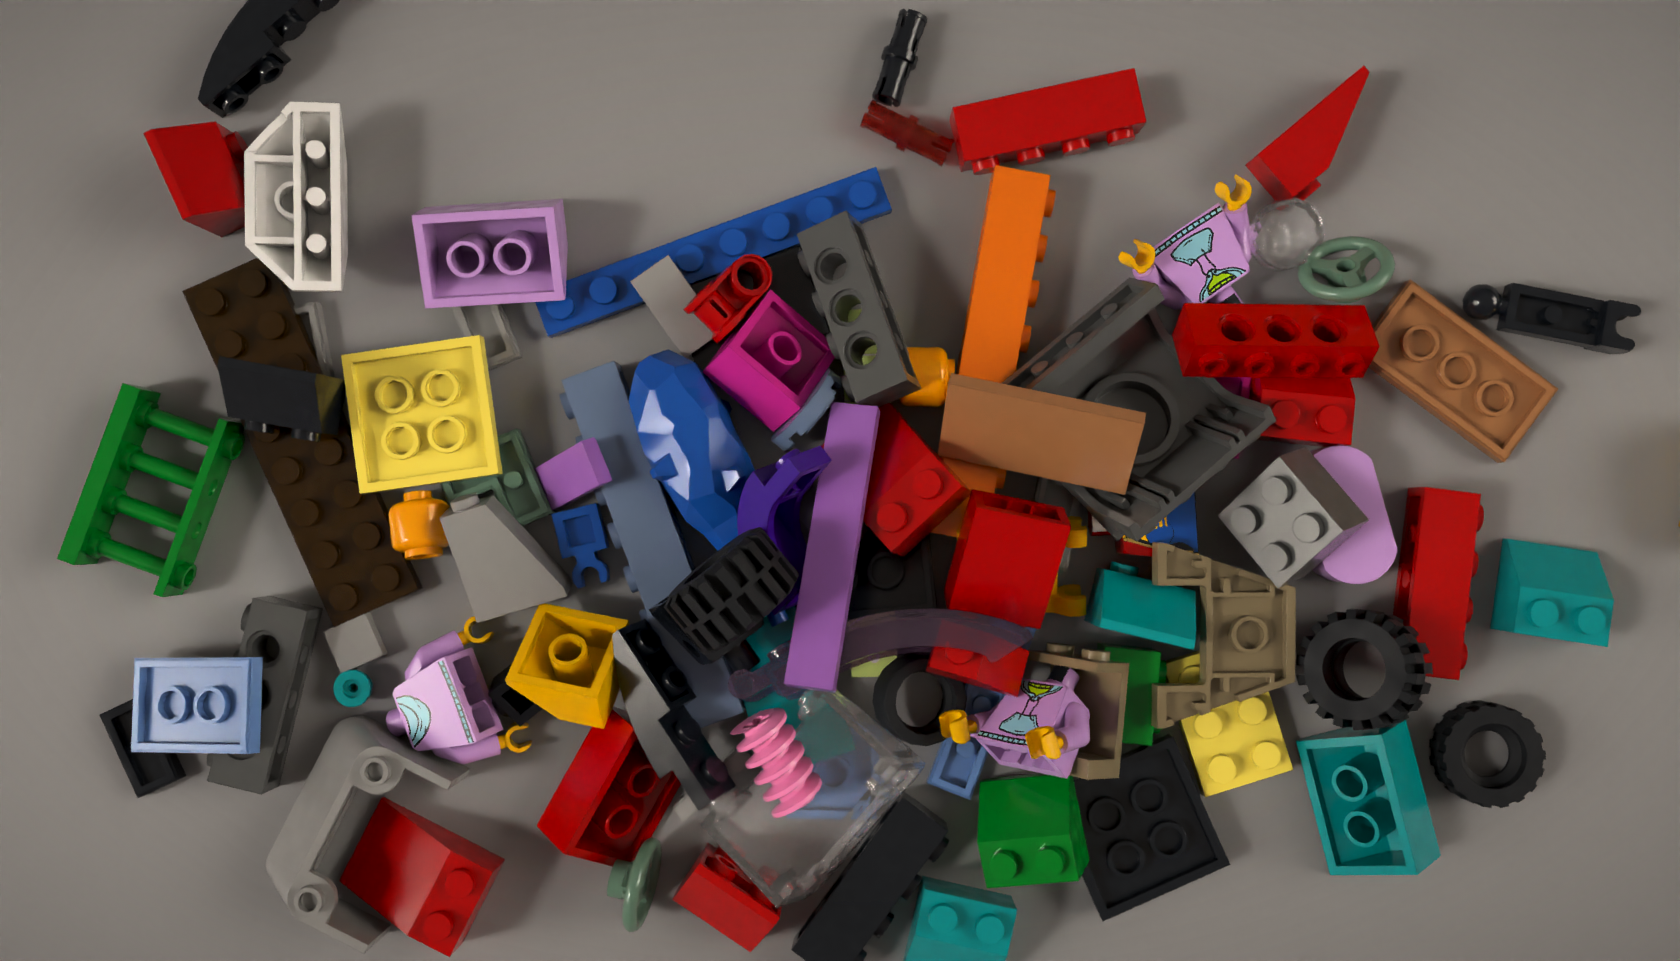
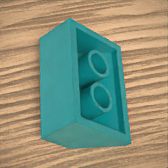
(1369, 801)

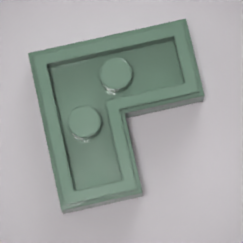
(516, 488)

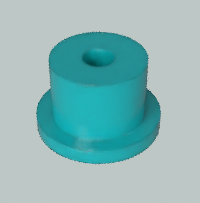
(345, 689)

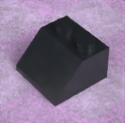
(281, 397)

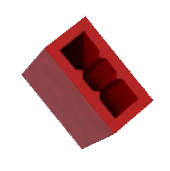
(1007, 558)

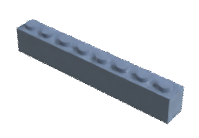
(644, 525)

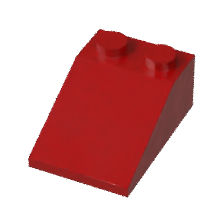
(908, 485)
(421, 876)

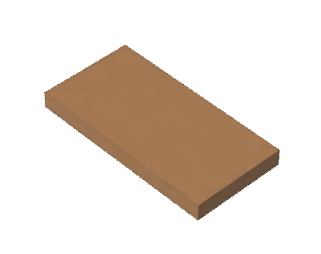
(1457, 372)
(1040, 433)

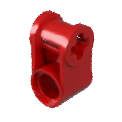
(725, 301)

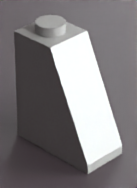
(499, 559)

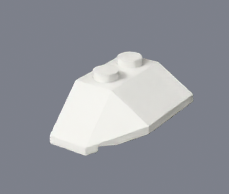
(299, 197)

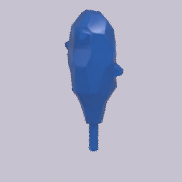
(691, 445)

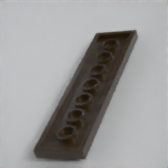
(316, 485)

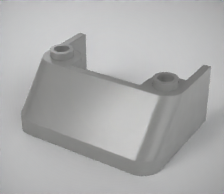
(355, 756)

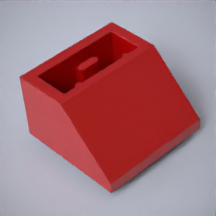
(727, 898)

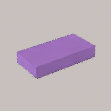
(573, 473)

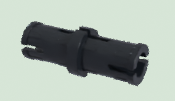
(899, 57)

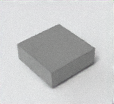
(355, 642)

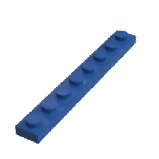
(710, 251)

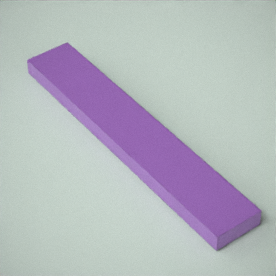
(832, 548)

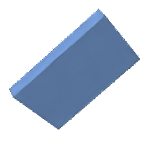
(197, 705)

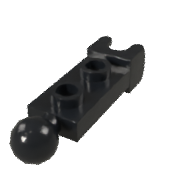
(1553, 316)

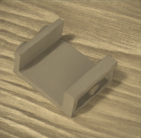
(1104, 693)

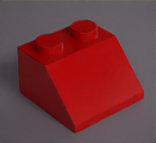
(203, 173)
(1307, 409)

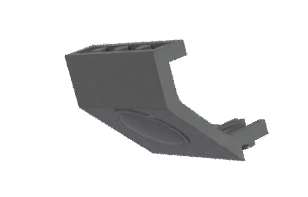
(1129, 361)

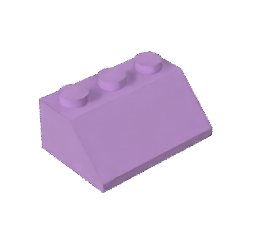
(492, 253)

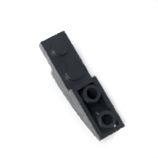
(251, 50)
(656, 703)

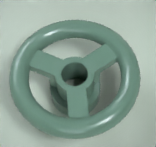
(1347, 274)
(636, 883)

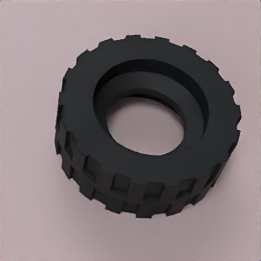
(1523, 761)

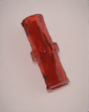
(907, 133)

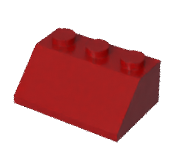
(608, 796)

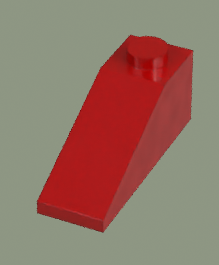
(1307, 148)

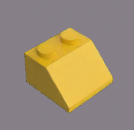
(568, 664)

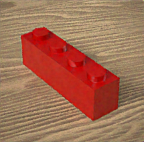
(1048, 121)
(1437, 573)

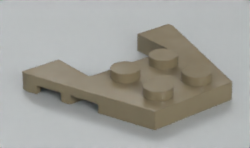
(1243, 635)

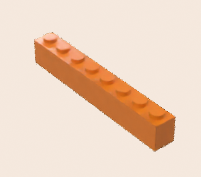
(1000, 299)

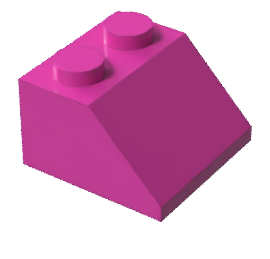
(771, 361)

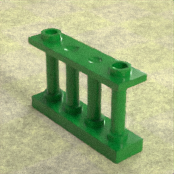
(106, 494)

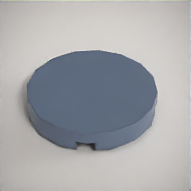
(811, 411)

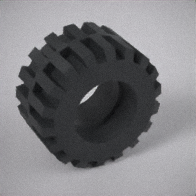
(731, 591)
(1326, 679)

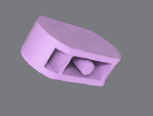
(1372, 547)

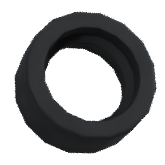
(885, 696)

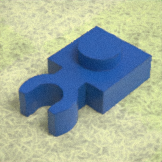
(581, 535)

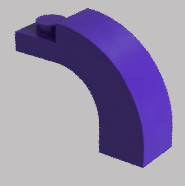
(773, 503)

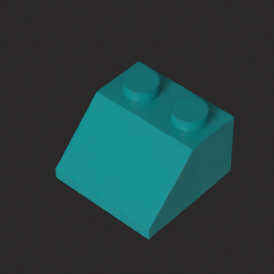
(1552, 593)
(1142, 609)
(959, 923)

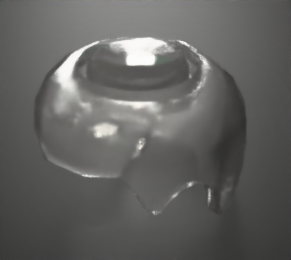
(1285, 233)

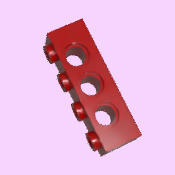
(1274, 340)

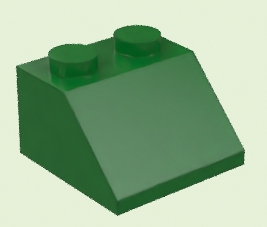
(1030, 831)

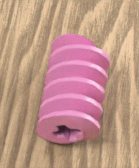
(780, 759)

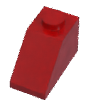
(975, 669)

